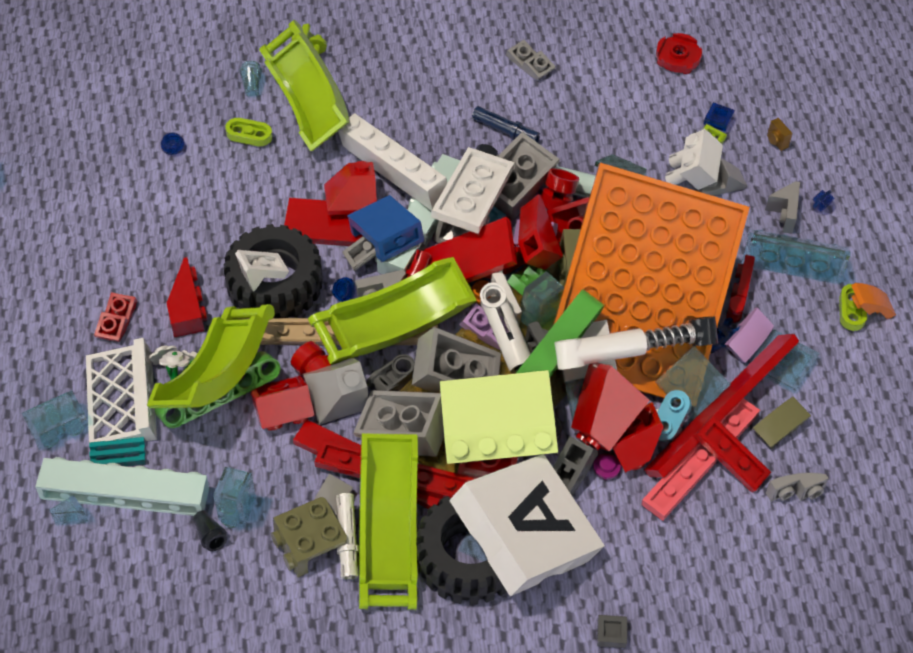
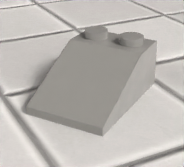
(528, 174)
(450, 357)
(404, 414)

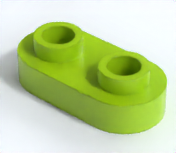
(249, 132)
(848, 310)

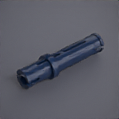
(502, 124)

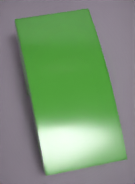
(520, 281)

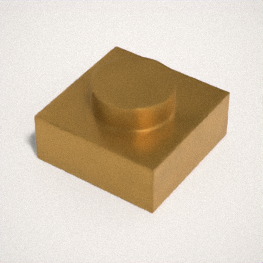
(779, 134)

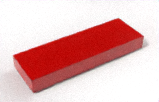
(732, 454)

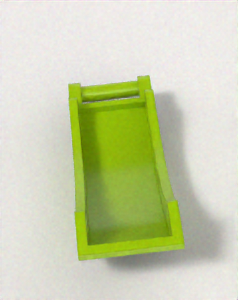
(306, 86)
(394, 312)
(220, 361)
(388, 519)

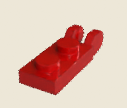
(740, 290)

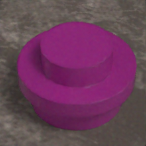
(606, 466)

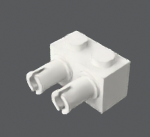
(697, 160)

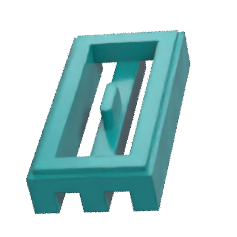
(119, 448)

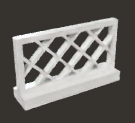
(142, 386)

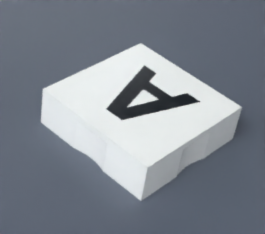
(526, 523)

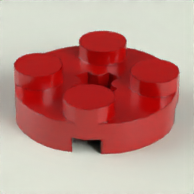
(674, 62)

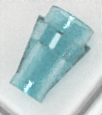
(251, 77)

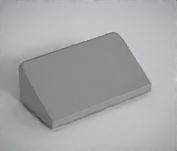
(359, 253)

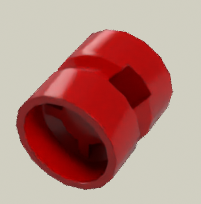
(559, 188)
(309, 358)

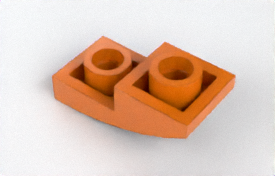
(872, 300)

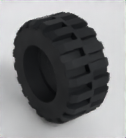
(285, 296)
(442, 571)

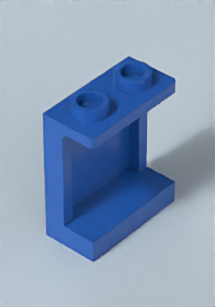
(387, 227)

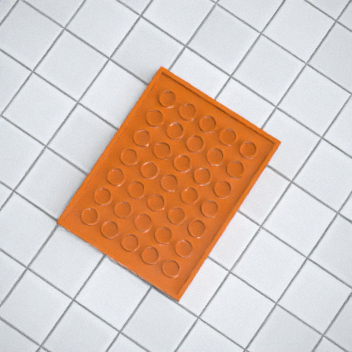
(653, 262)

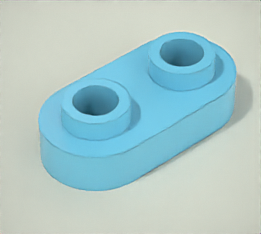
(674, 416)

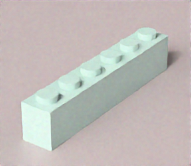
(446, 166)
(123, 486)

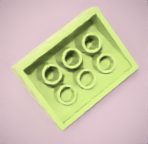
(498, 417)

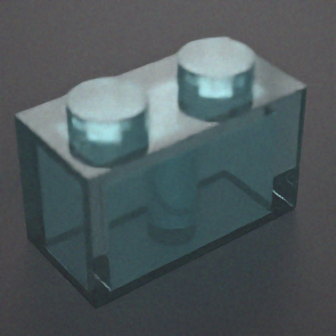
(541, 300)
(55, 420)
(234, 497)

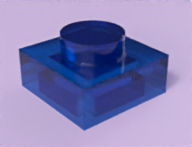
(719, 116)

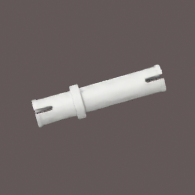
(348, 551)

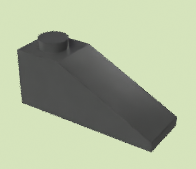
(574, 463)

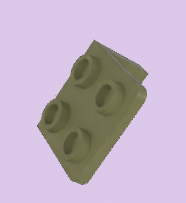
(307, 533)

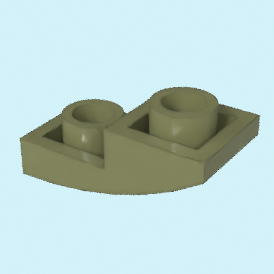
(781, 422)

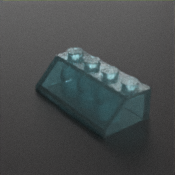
(796, 256)

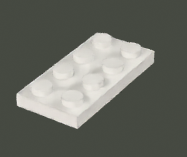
(472, 190)

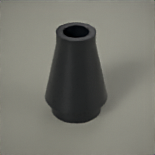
(209, 531)

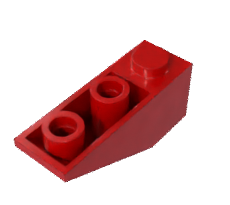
(537, 235)
(183, 304)

